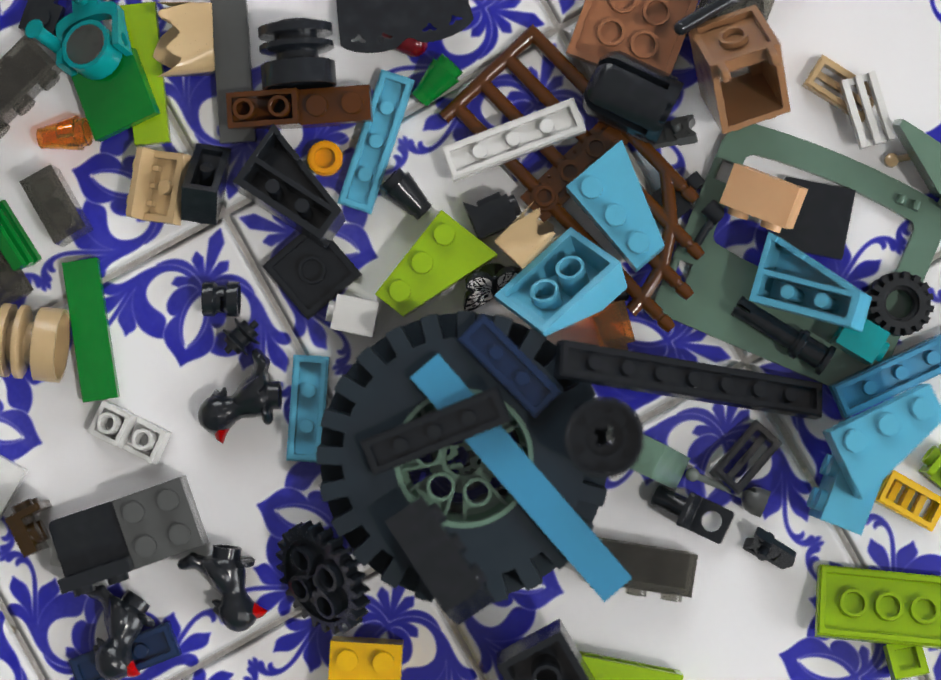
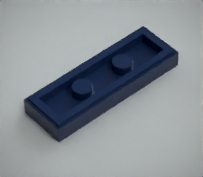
(509, 365)
(148, 649)

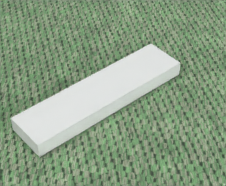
(513, 139)

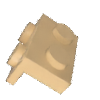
(157, 186)

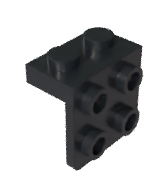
(90, 549)

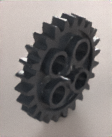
(322, 577)

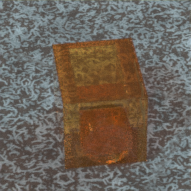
(613, 326)

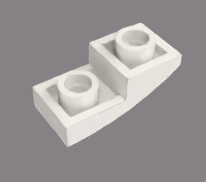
(129, 432)

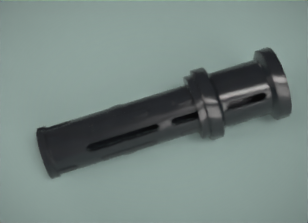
(798, 343)

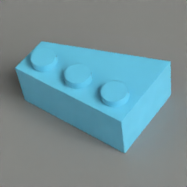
(804, 287)
(882, 437)

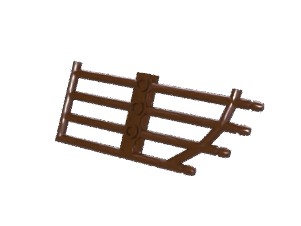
(550, 189)

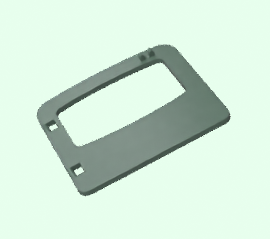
(723, 277)

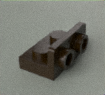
(28, 532)

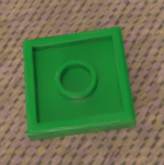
(118, 99)

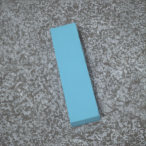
(376, 142)

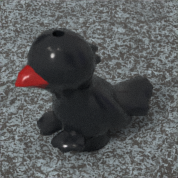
(252, 399)
(227, 574)
(123, 623)

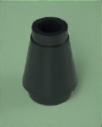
(405, 193)

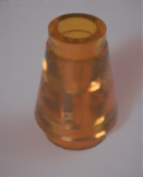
(66, 134)

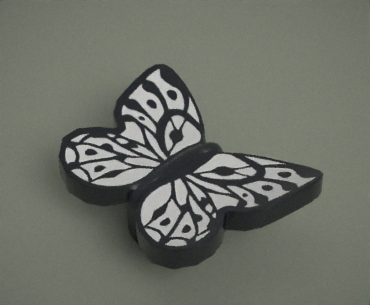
(485, 283)

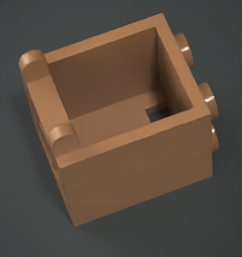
(731, 44)

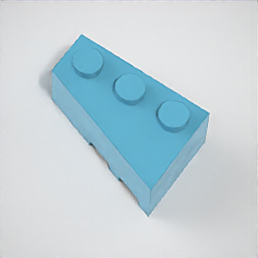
(618, 207)

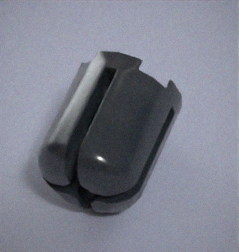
(631, 95)

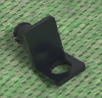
(691, 511)

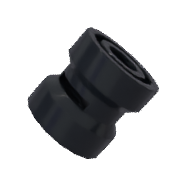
(221, 298)

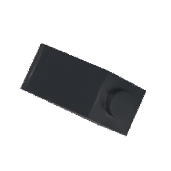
(205, 184)

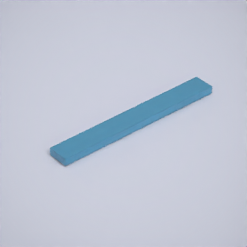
(529, 487)

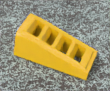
(889, 490)

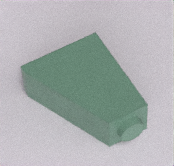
(661, 463)

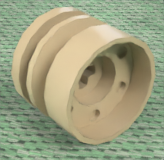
(37, 342)

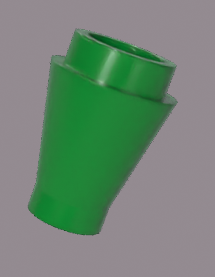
(437, 79)

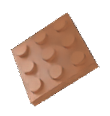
(630, 26)

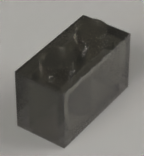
(56, 205)

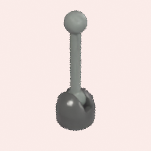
(753, 499)

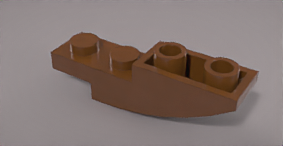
(299, 108)

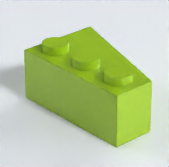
(433, 265)

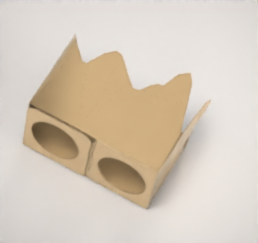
(189, 42)
(526, 238)

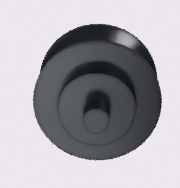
(241, 336)

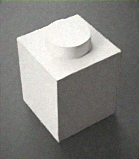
(353, 315)

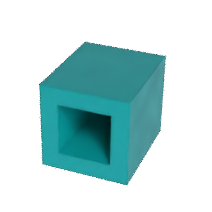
(863, 345)

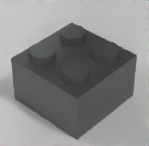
(160, 522)

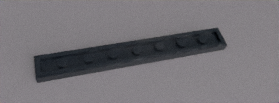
(687, 379)

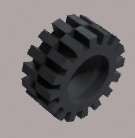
(920, 303)

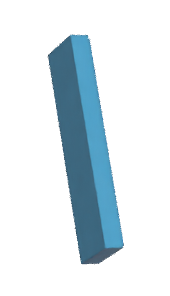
(888, 377)

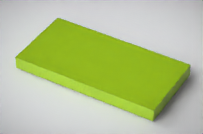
(878, 606)

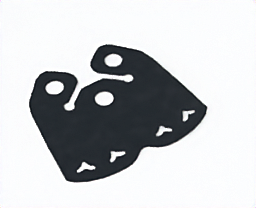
(400, 19)

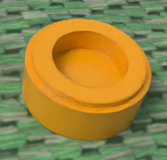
(325, 158)

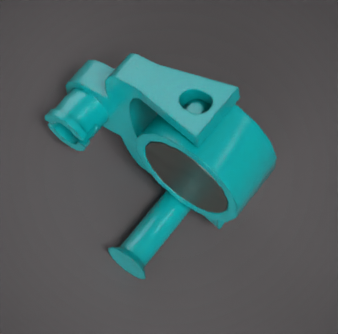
(84, 42)

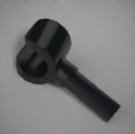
(714, 213)

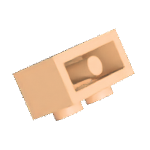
(763, 197)

